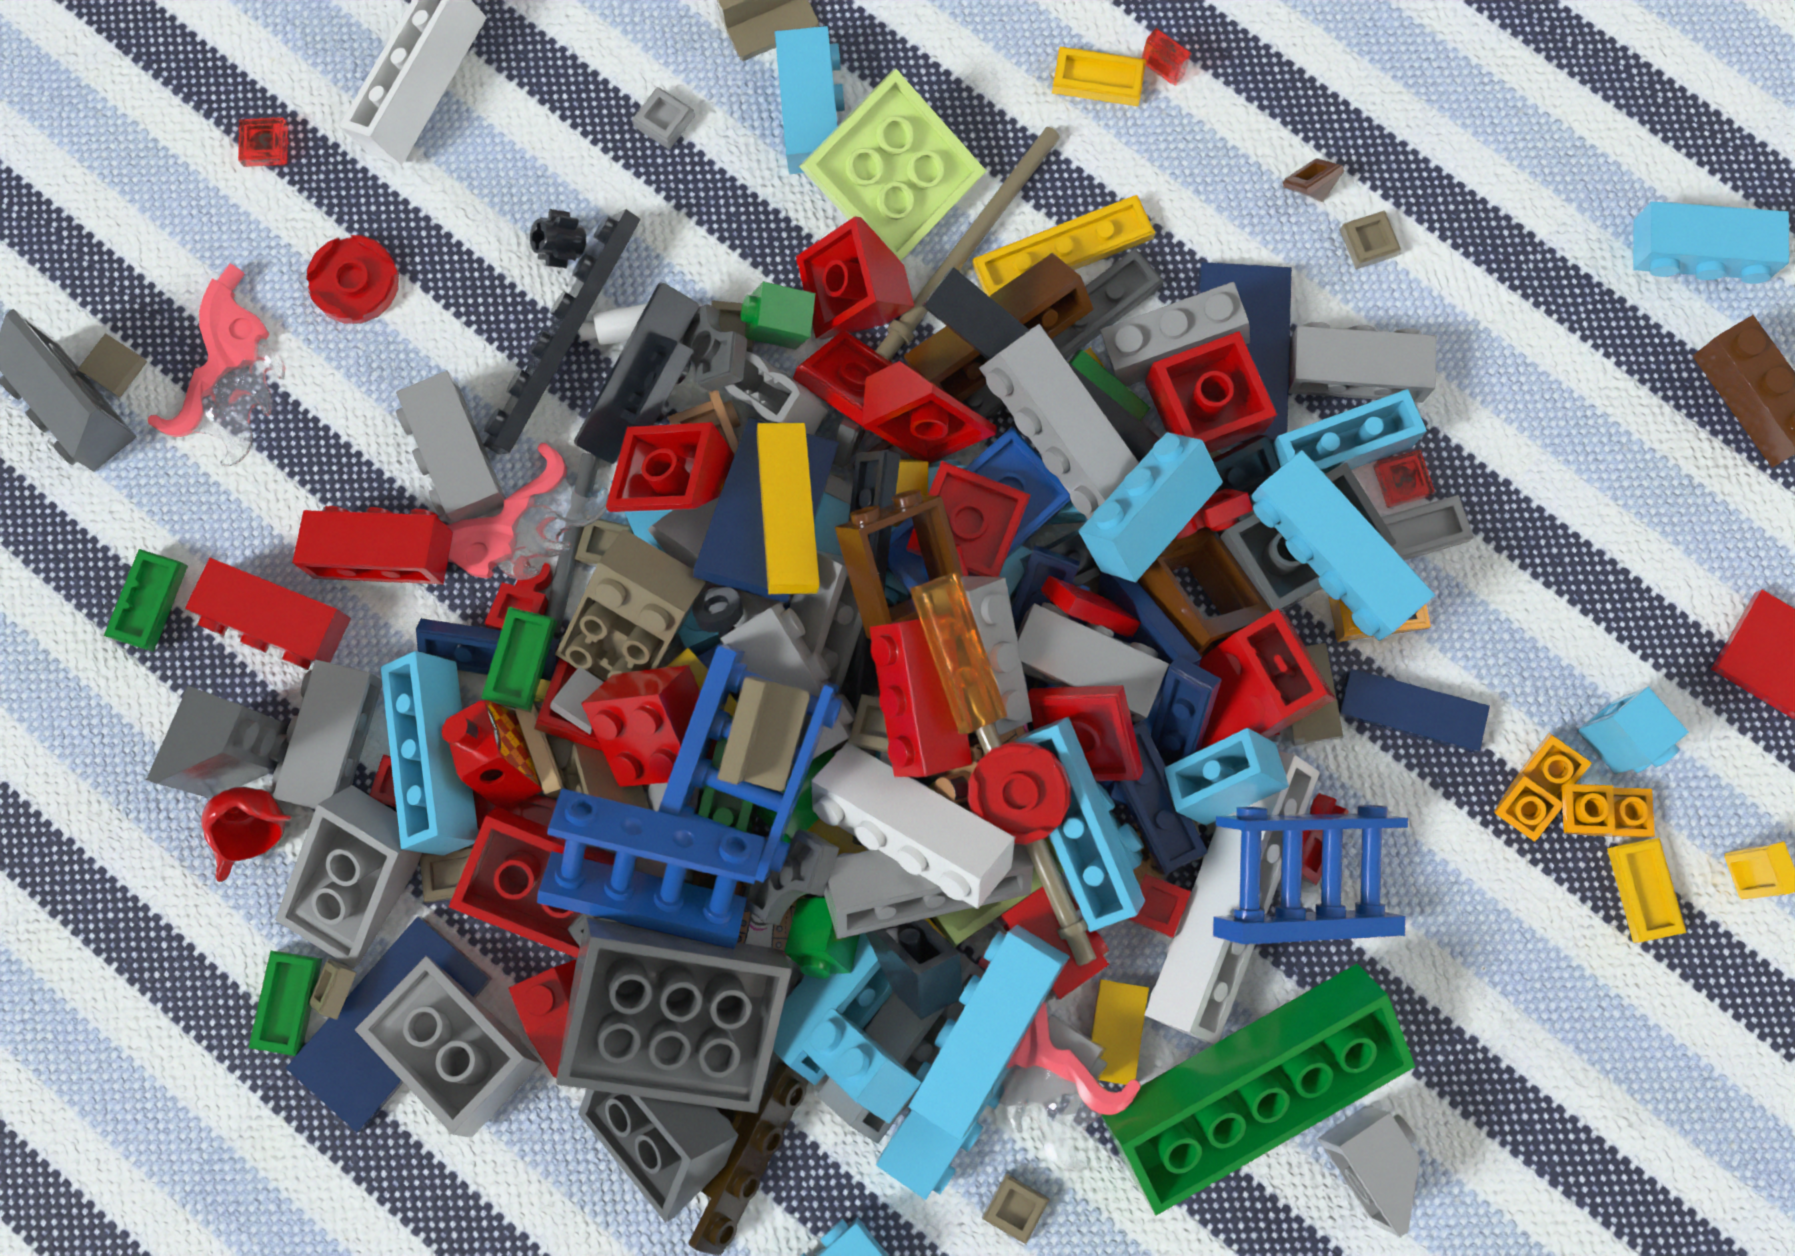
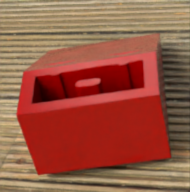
(1264, 681)

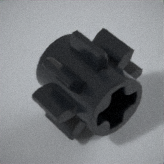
(557, 238)

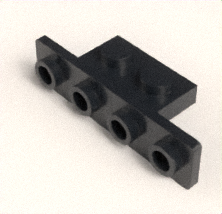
(642, 375)

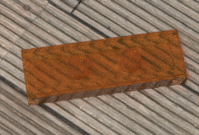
(958, 652)

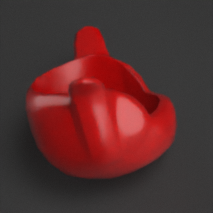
(241, 826)

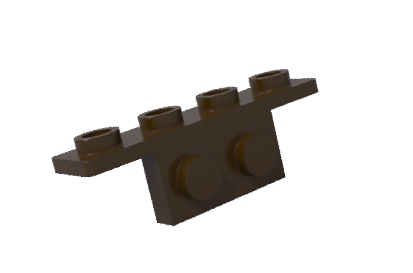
(757, 1140)

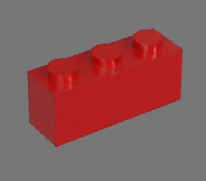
(373, 545)
(266, 615)
(914, 703)

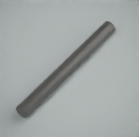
(566, 561)

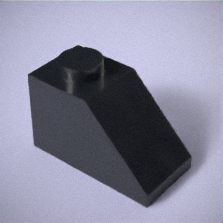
(918, 965)

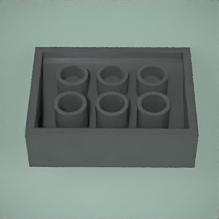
(672, 1017)

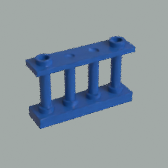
(712, 722)
(642, 898)
(1330, 918)

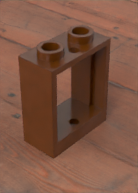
(933, 538)
(1218, 576)

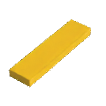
(1074, 242)
(787, 509)

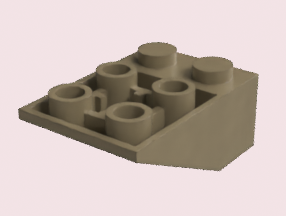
(629, 610)

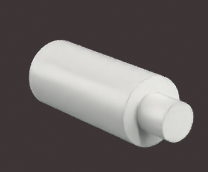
(612, 325)

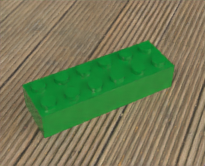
(1259, 1088)

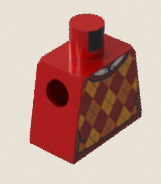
(492, 753)

